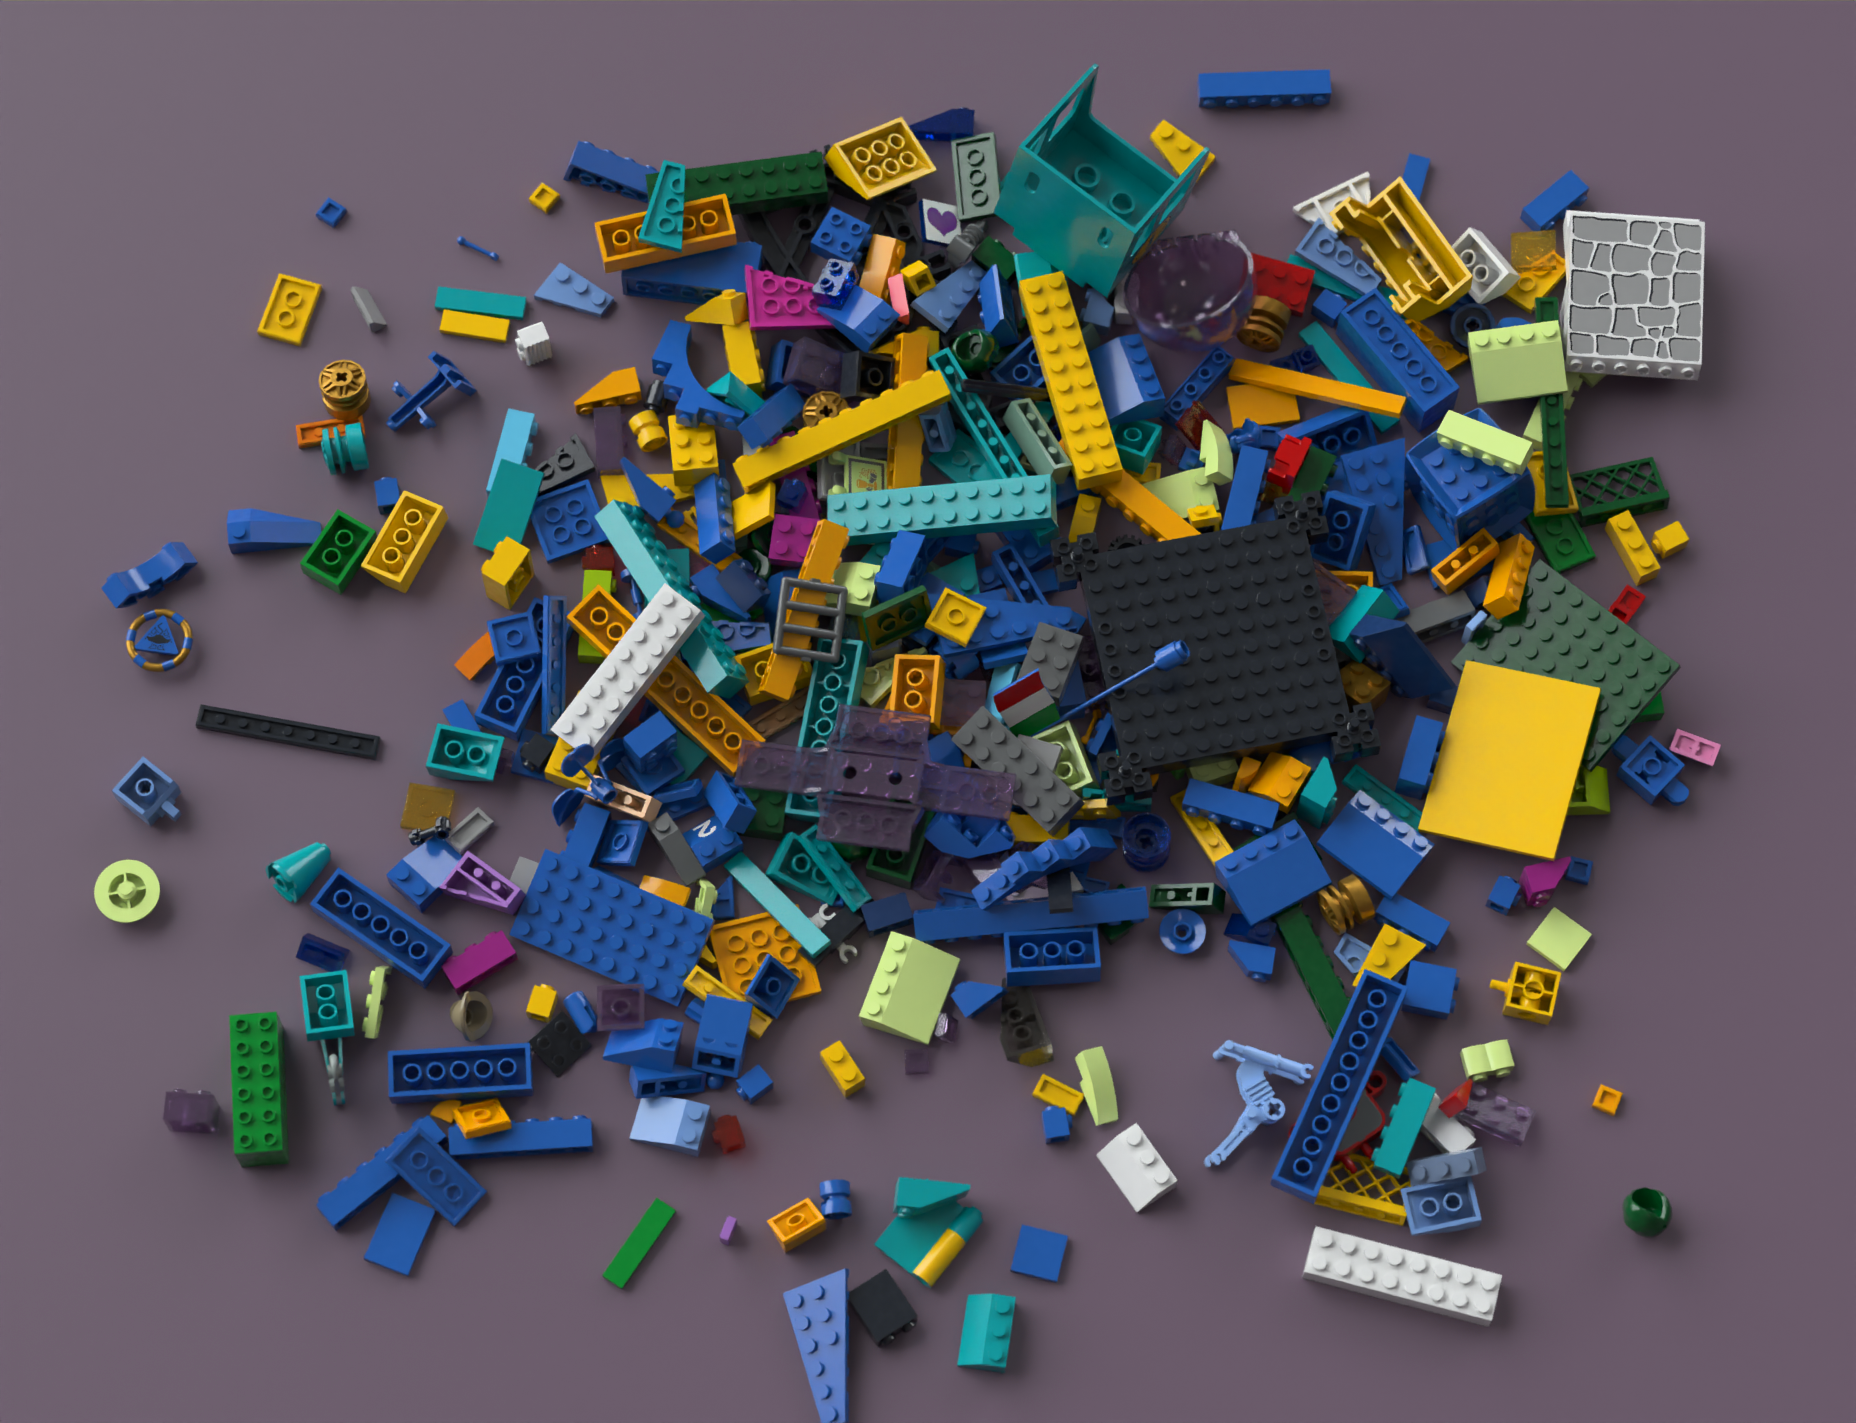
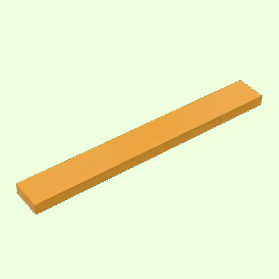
(1318, 388)

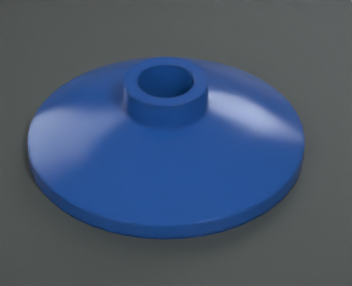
(1185, 921)

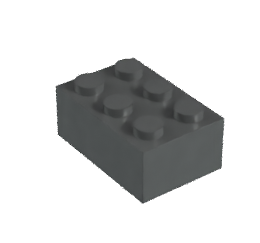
(1055, 655)

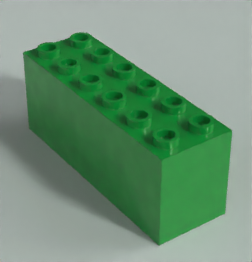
(259, 1089)

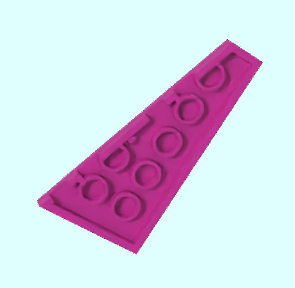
(781, 302)

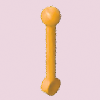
(1096, 714)

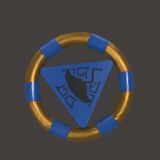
(159, 640)

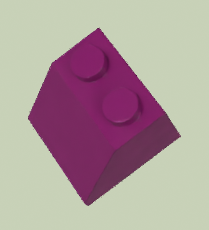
(1541, 880)

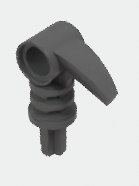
(964, 245)

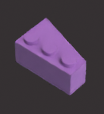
(482, 885)

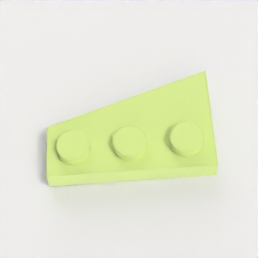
(377, 978)

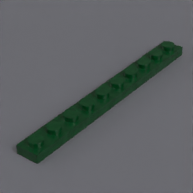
(1552, 426)

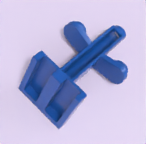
(446, 376)

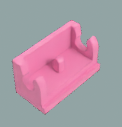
(1694, 747)

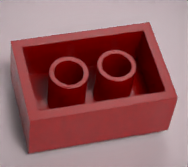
(1284, 282)

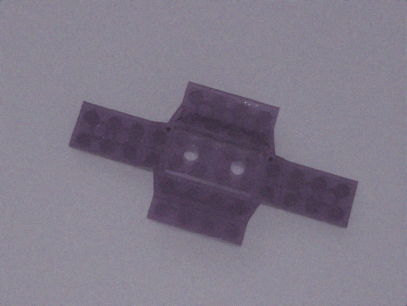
(876, 746)

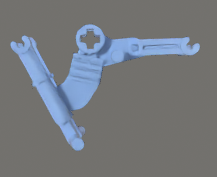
(1255, 1092)

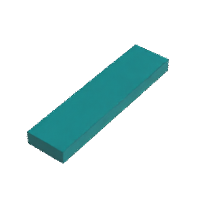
(480, 303)
(1360, 779)
(835, 869)

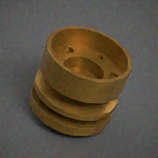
(1265, 325)
(344, 389)
(820, 404)
(1347, 903)

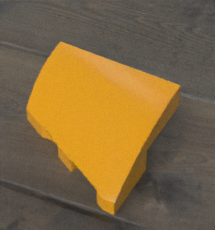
(1246, 774)

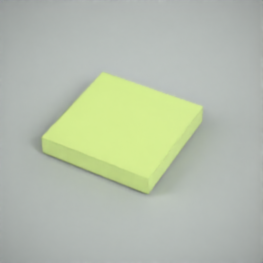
(1559, 939)

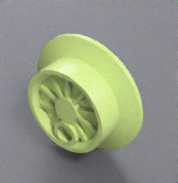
(127, 891)

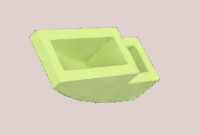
(1216, 454)
(1097, 1085)

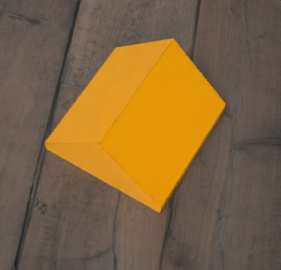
(797, 1224)

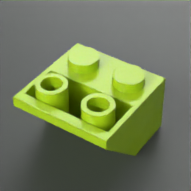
(1590, 793)

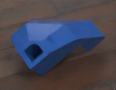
(969, 835)

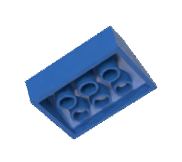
(1127, 380)
(1375, 844)
(1272, 873)

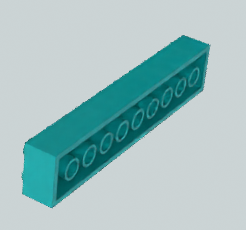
(946, 509)
(651, 569)

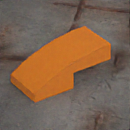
(476, 657)

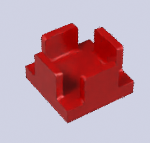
(1288, 462)

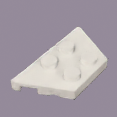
(1324, 203)

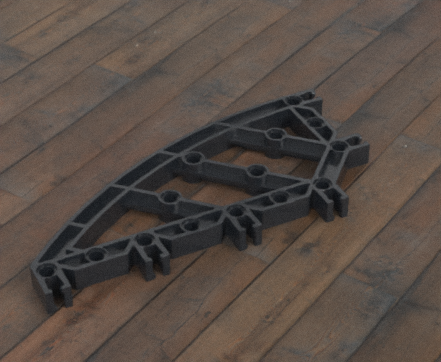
(883, 213)

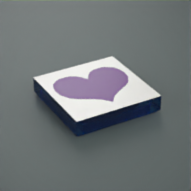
(938, 222)

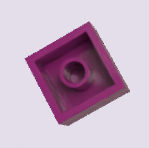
(791, 540)

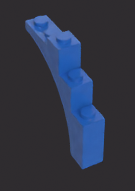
(694, 402)
(1053, 855)

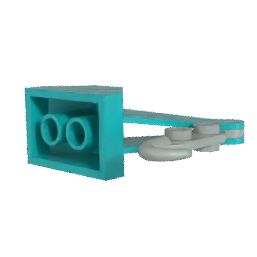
(328, 1017)

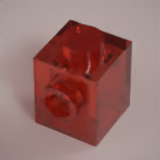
(599, 558)
(728, 1134)

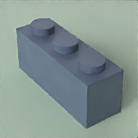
(1446, 1166)

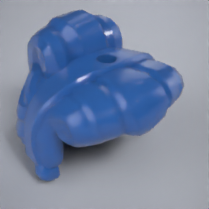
(1248, 436)

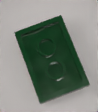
(896, 617)

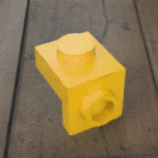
(1204, 516)

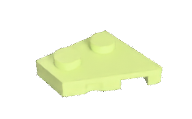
(706, 898)

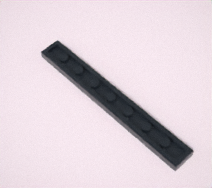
(288, 732)

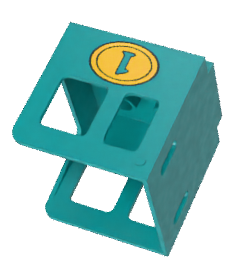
(1089, 194)

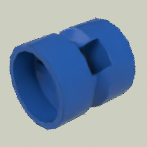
(835, 1199)

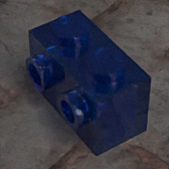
(835, 284)

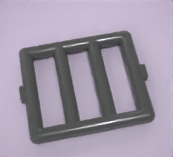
(838, 613)

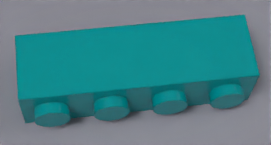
(1404, 1127)

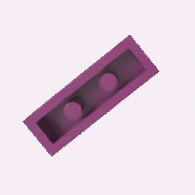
(479, 961)

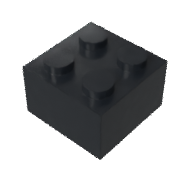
(866, 375)

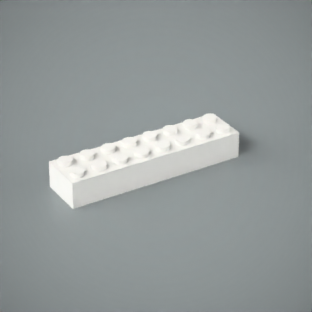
(629, 670)
(1402, 1276)

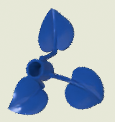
(601, 787)

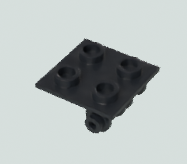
(559, 1043)

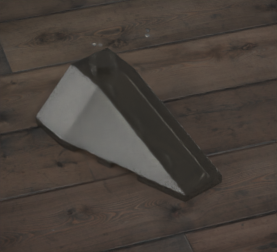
(1022, 1028)

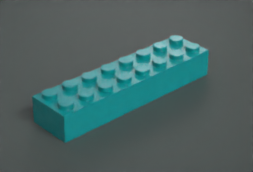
(828, 687)

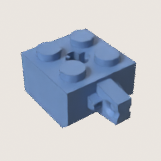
(151, 804)

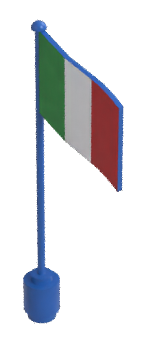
(1031, 708)

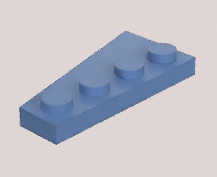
(1336, 259)

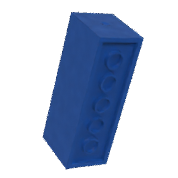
(695, 276)
(1397, 359)

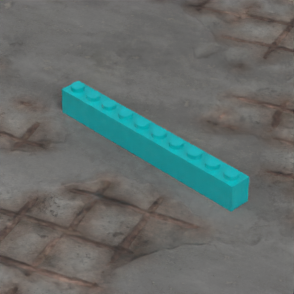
(984, 430)

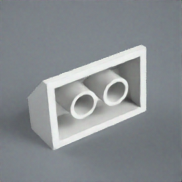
(1489, 269)
(1137, 1168)

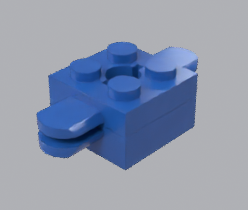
(1650, 770)

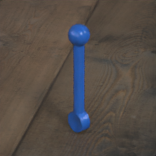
(462, 241)

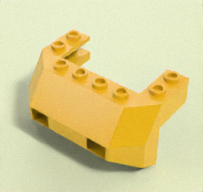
(1412, 277)

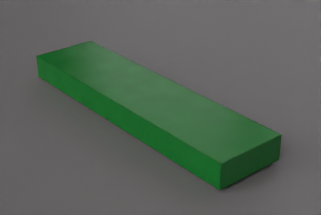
(639, 1243)

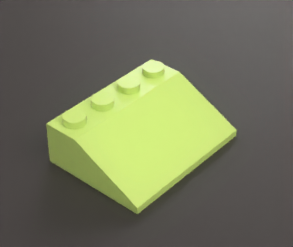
(1517, 362)
(909, 988)

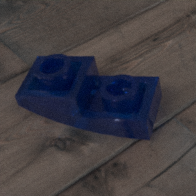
(1300, 360)

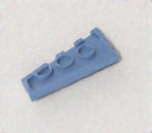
(949, 297)

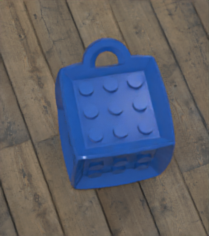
(1464, 492)

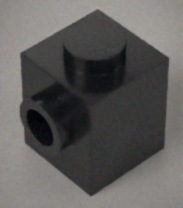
(536, 753)

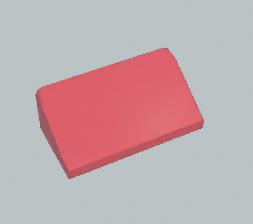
(899, 298)

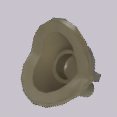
(472, 1015)

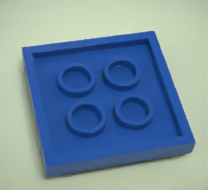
(567, 521)

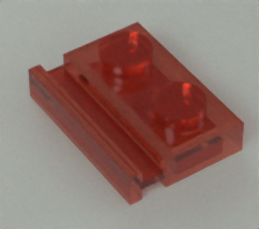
(1192, 423)

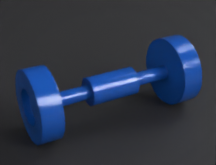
(626, 577)

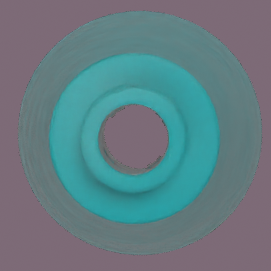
(298, 870)

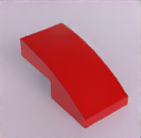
(1627, 604)

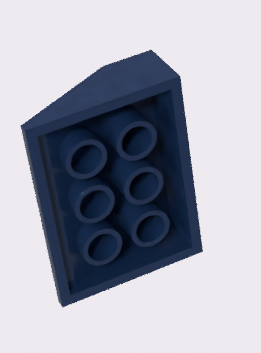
(1400, 657)

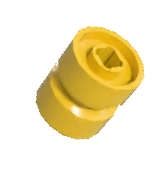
(647, 428)

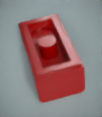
(1456, 1100)

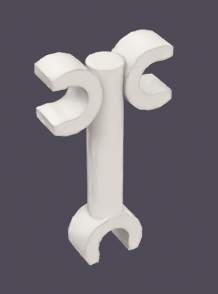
(820, 920)

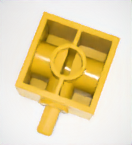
(1529, 992)

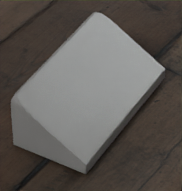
(368, 308)

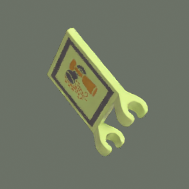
(859, 474)

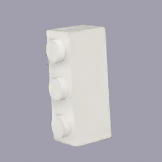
(1446, 1132)

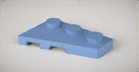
(574, 291)
(1353, 954)

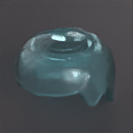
(850, 627)

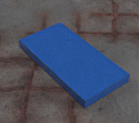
(436, 1176)

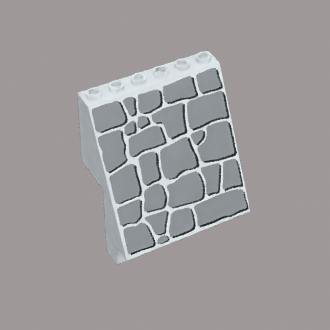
(1633, 295)

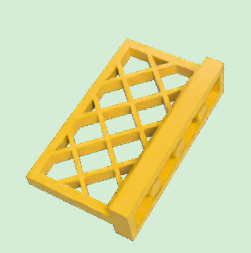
(1364, 1205)

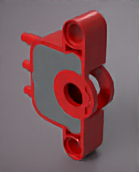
(1364, 1126)

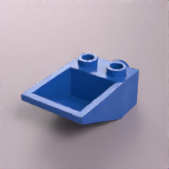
(651, 497)
(725, 1035)

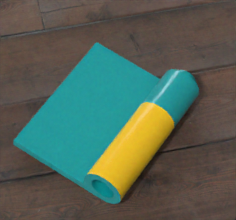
(929, 1240)

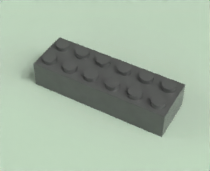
(1036, 786)

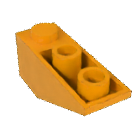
(613, 390)

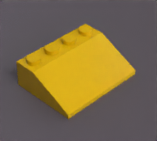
(880, 159)

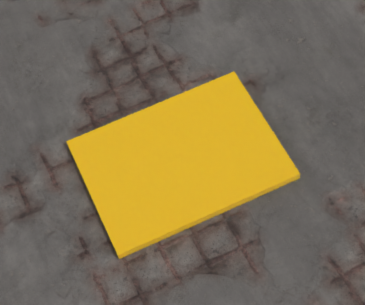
(1509, 760)

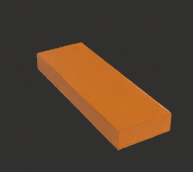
(311, 433)

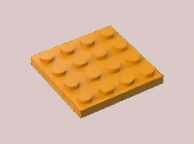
(743, 946)

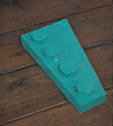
(666, 209)

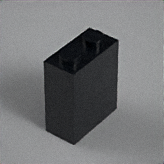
(882, 1308)

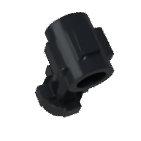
(440, 830)

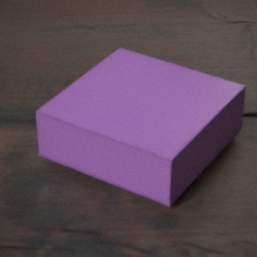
(728, 1230)

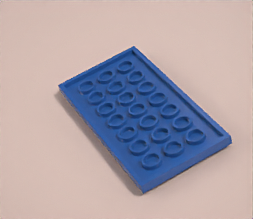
(611, 927)

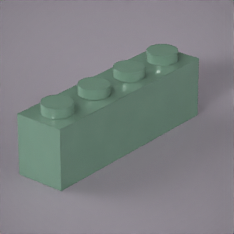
(1037, 440)

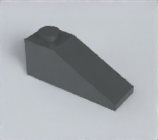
(676, 849)

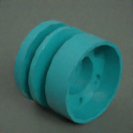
(345, 448)

